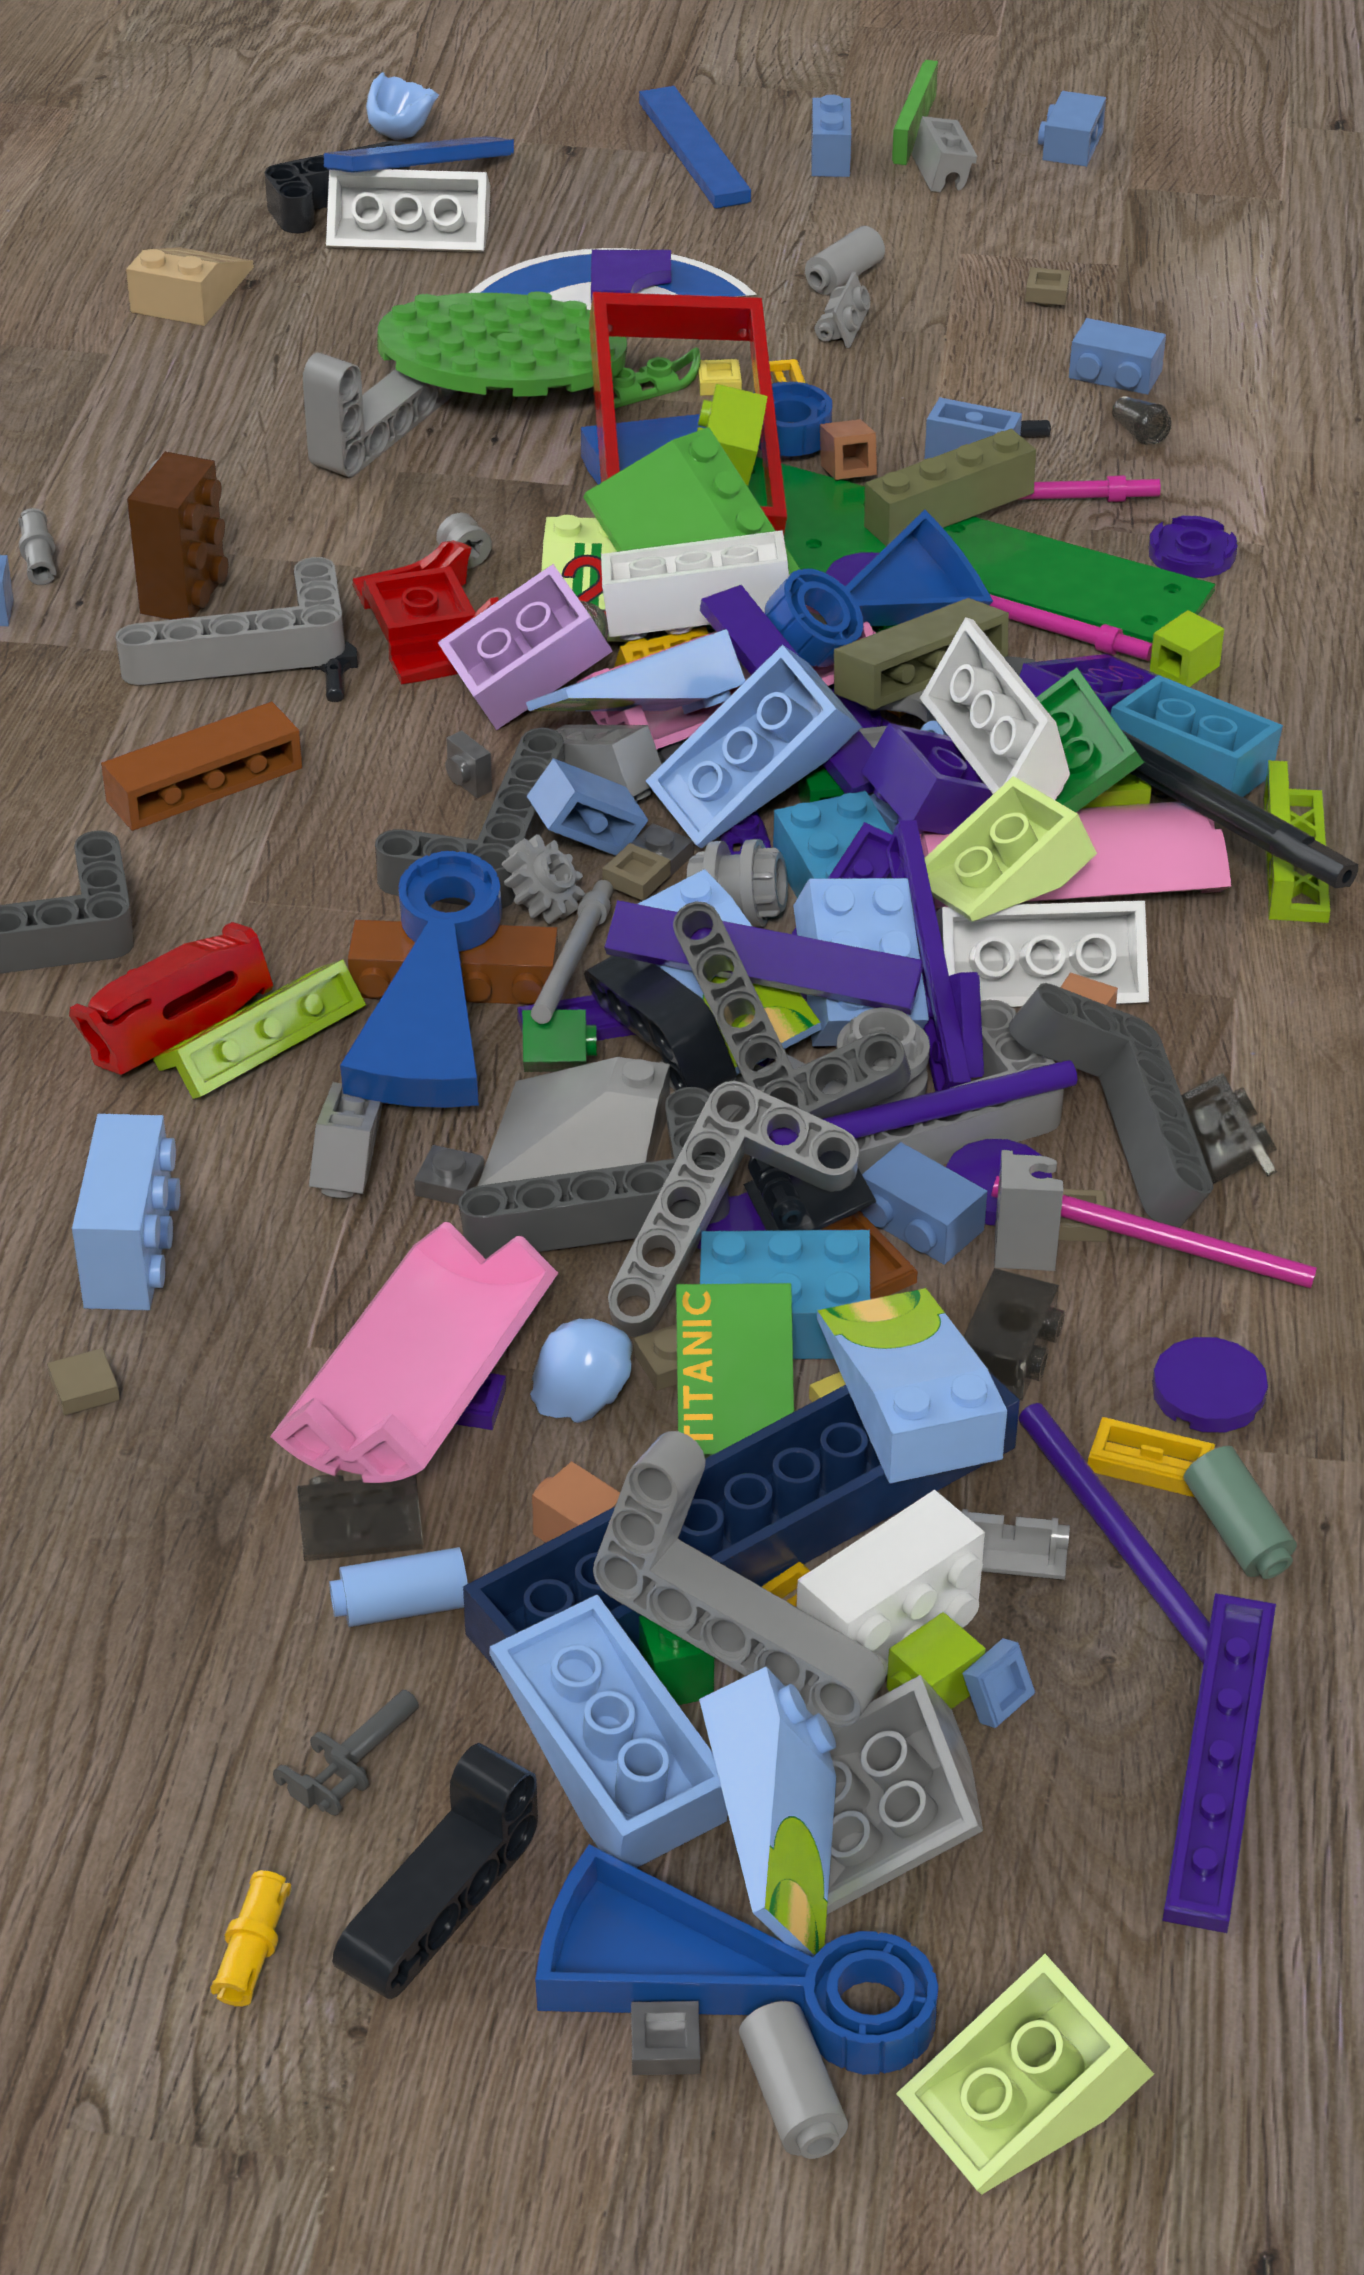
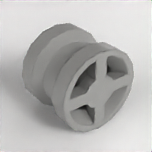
(464, 529)

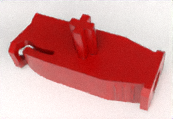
(172, 998)

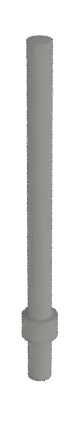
(591, 913)

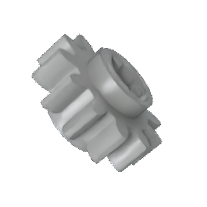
(543, 879)

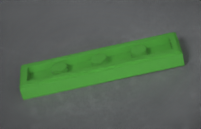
(917, 105)

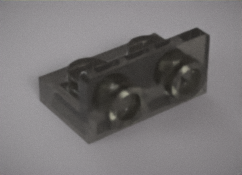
(1224, 1129)
(358, 1517)

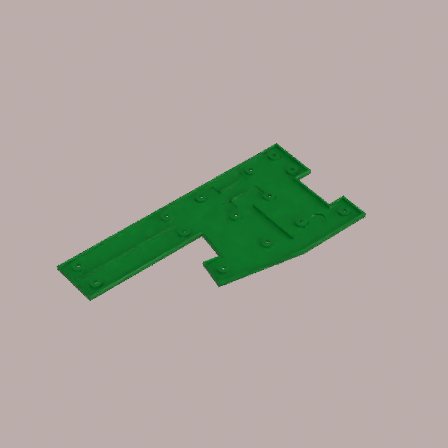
(1013, 564)

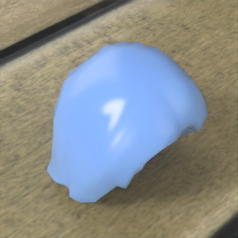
(398, 106)
(581, 1369)

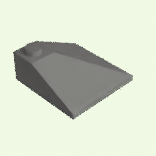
(581, 1120)
(898, 1791)

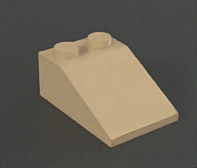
(183, 283)

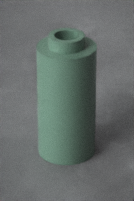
(1241, 1513)

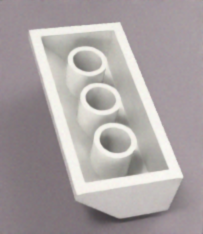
(408, 210)
(665, 584)
(995, 716)
(1045, 943)

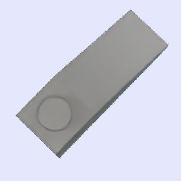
(613, 752)
(344, 1143)

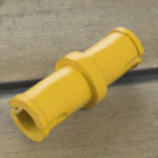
(251, 1938)

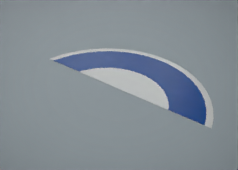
(569, 278)

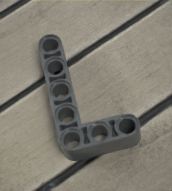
(506, 825)
(76, 926)
(760, 1040)
(1138, 1089)
(586, 1204)

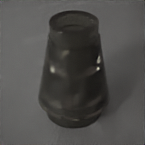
(1143, 419)

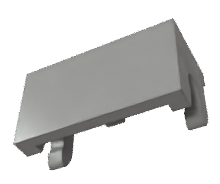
(942, 149)
(1027, 1213)

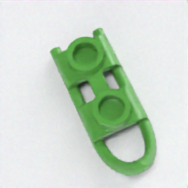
(660, 373)

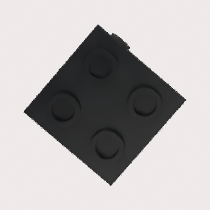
(797, 1205)

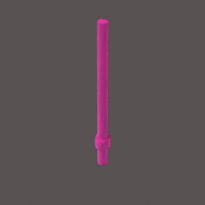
(1114, 489)
(1105, 638)
(1184, 1240)

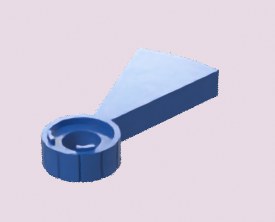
(793, 402)
(904, 581)
(419, 1034)
(638, 1939)

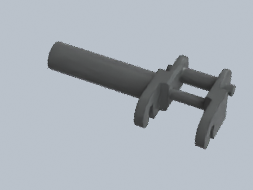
(345, 1757)

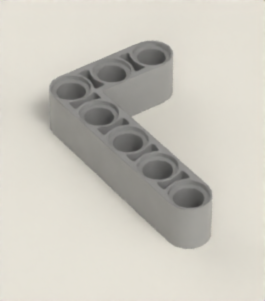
(353, 428)
(242, 640)
(1008, 1120)
(707, 1187)
(713, 1605)

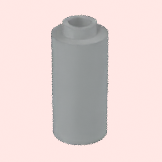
(850, 254)
(793, 2079)

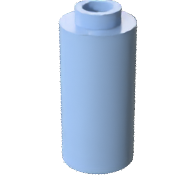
(399, 1587)

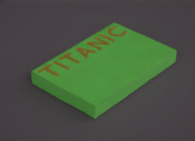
(733, 1360)

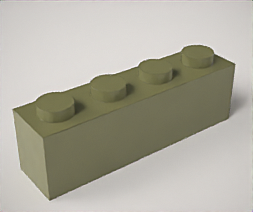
(952, 485)
(906, 655)

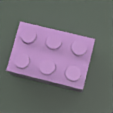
(525, 646)

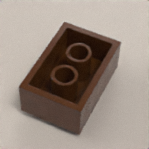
(177, 536)

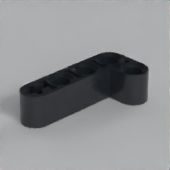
(300, 188)
(666, 1018)
(445, 1875)

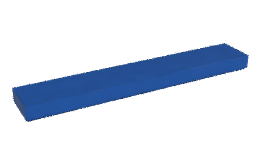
(695, 147)
(418, 154)

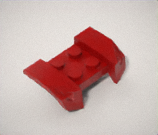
(420, 608)

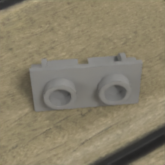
(844, 312)
(1025, 1549)

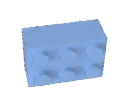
(863, 915)
(125, 1212)

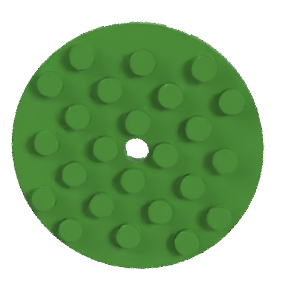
(494, 342)

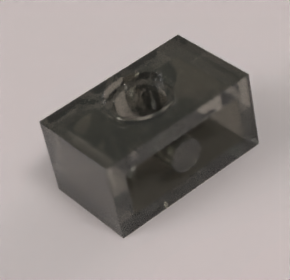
(1013, 1328)

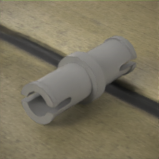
(37, 546)

